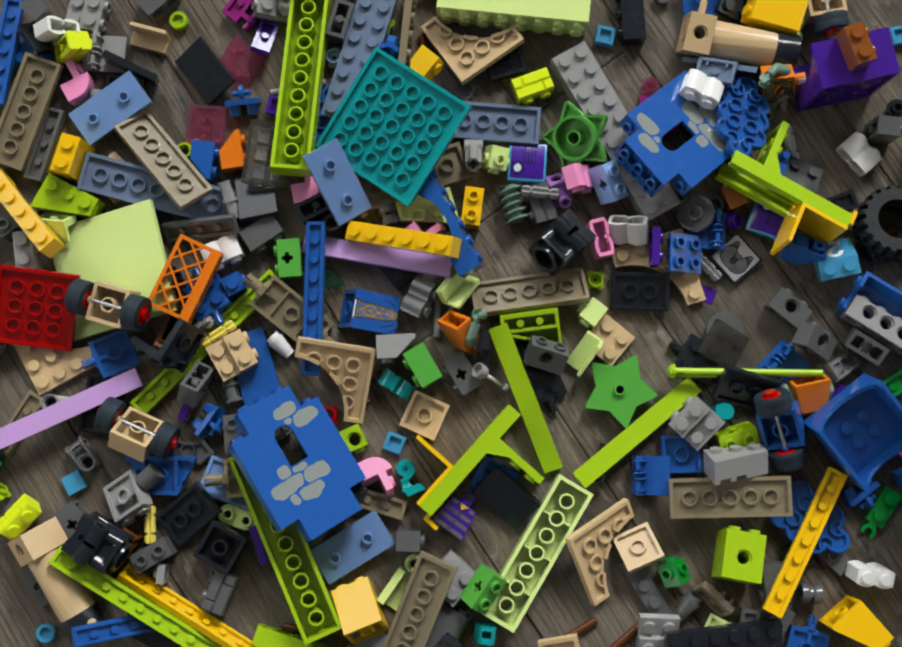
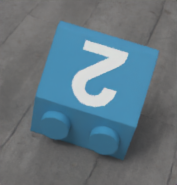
(840, 261)

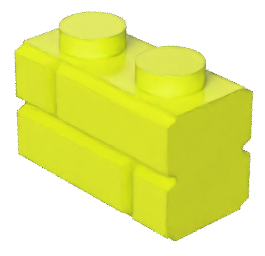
(72, 46)
(532, 86)
(19, 517)

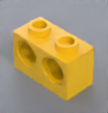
(472, 207)

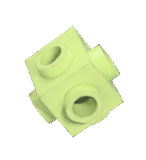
(495, 159)

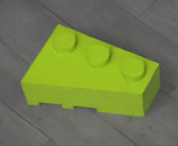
(65, 198)
(534, 322)

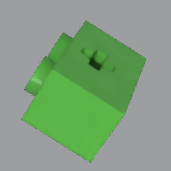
(295, 267)
(483, 589)

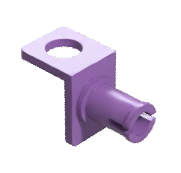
(564, 199)

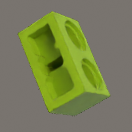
(348, 432)

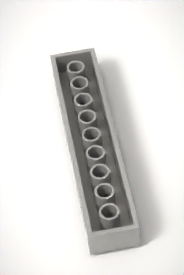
(594, 95)

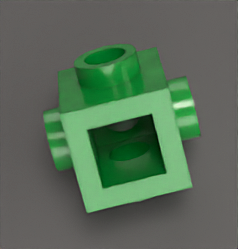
(673, 571)

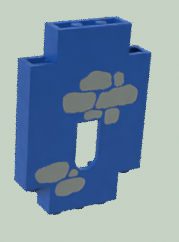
(654, 164)
(313, 490)

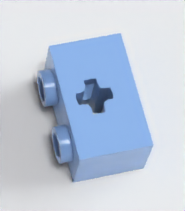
(608, 182)

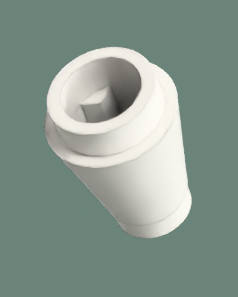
(280, 344)

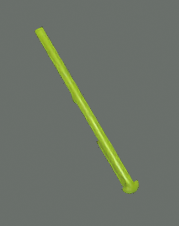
(674, 371)

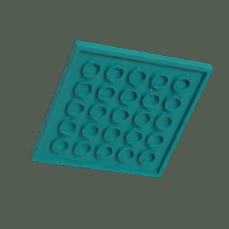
(395, 125)

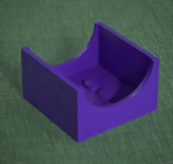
(829, 77)

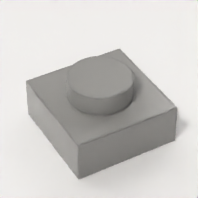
(161, 573)

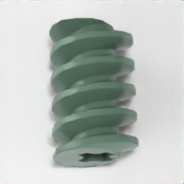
(512, 204)

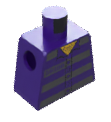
(456, 515)

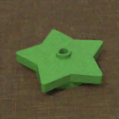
(589, 130)
(606, 397)

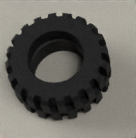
(868, 229)

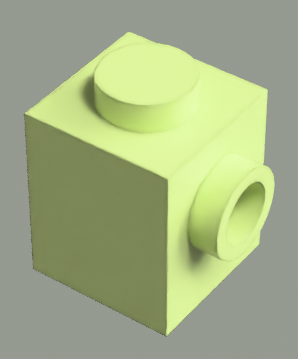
(591, 313)

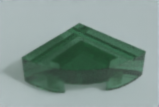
(333, 280)

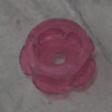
(650, 81)

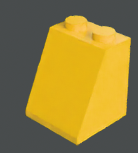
(775, 15)
(69, 157)
(359, 610)
(857, 622)

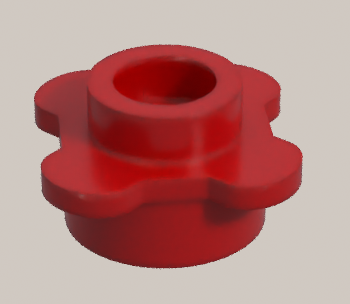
(333, 411)

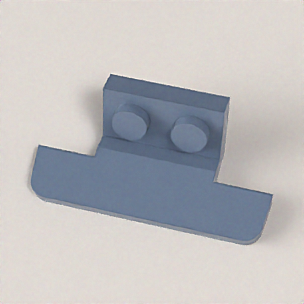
(719, 69)

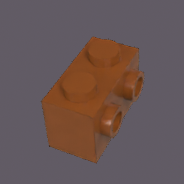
(856, 46)

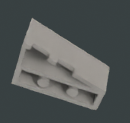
(735, 462)

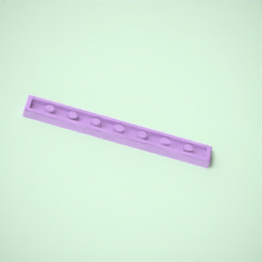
(387, 257)
(69, 408)

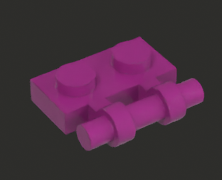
(237, 10)

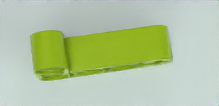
(273, 637)

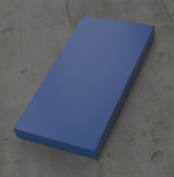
(263, 377)

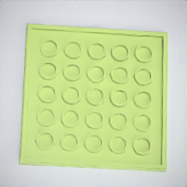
(120, 250)

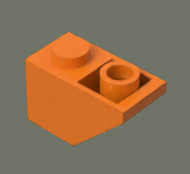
(233, 152)

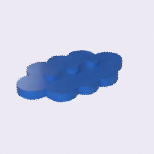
(742, 117)
(832, 537)

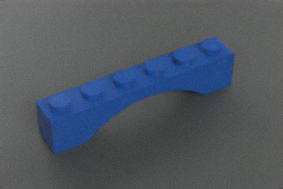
(469, 259)

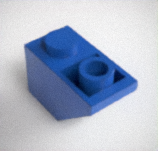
(205, 157)
(804, 250)

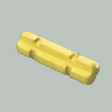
(218, 333)
(150, 525)

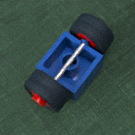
(781, 429)

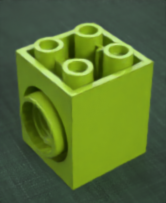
(747, 545)

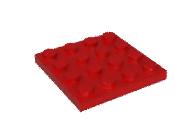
(35, 308)

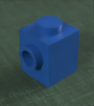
(233, 284)

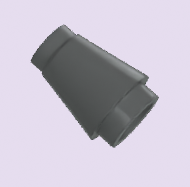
(687, 605)

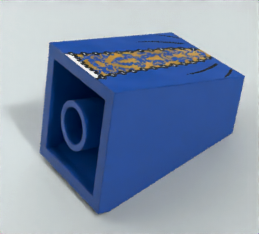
(369, 312)

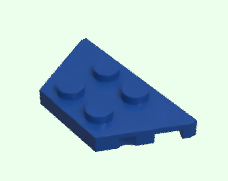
(175, 469)

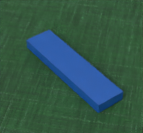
(107, 630)

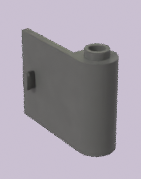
(449, 621)

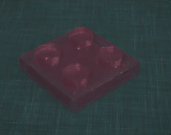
(241, 61)
(207, 123)

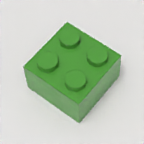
(422, 365)

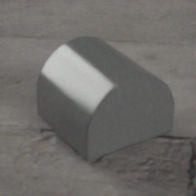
(149, 476)

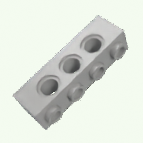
(871, 326)

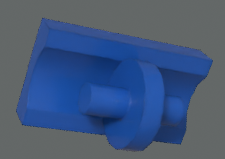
(391, 46)
(234, 105)
(211, 423)
(853, 497)

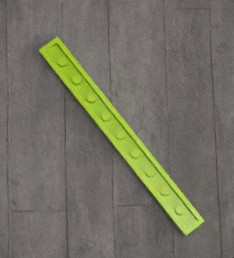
(170, 378)
(130, 602)

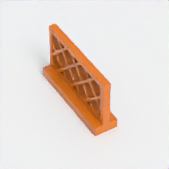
(202, 282)

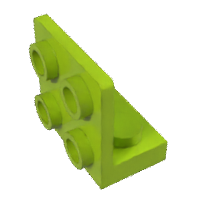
(737, 434)

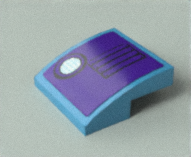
(527, 163)
(763, 222)

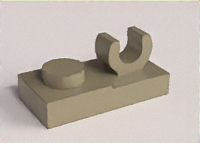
(714, 599)

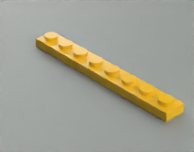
(804, 542)
(182, 609)

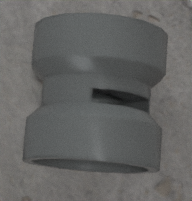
(388, 215)
(810, 593)

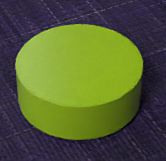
(178, 21)

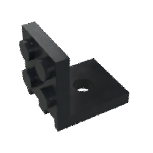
(172, 353)

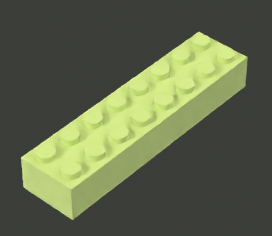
(536, 15)
(538, 550)

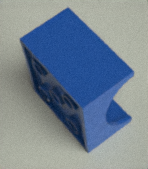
(859, 428)

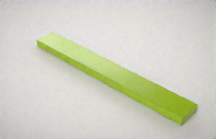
(525, 398)
(635, 433)

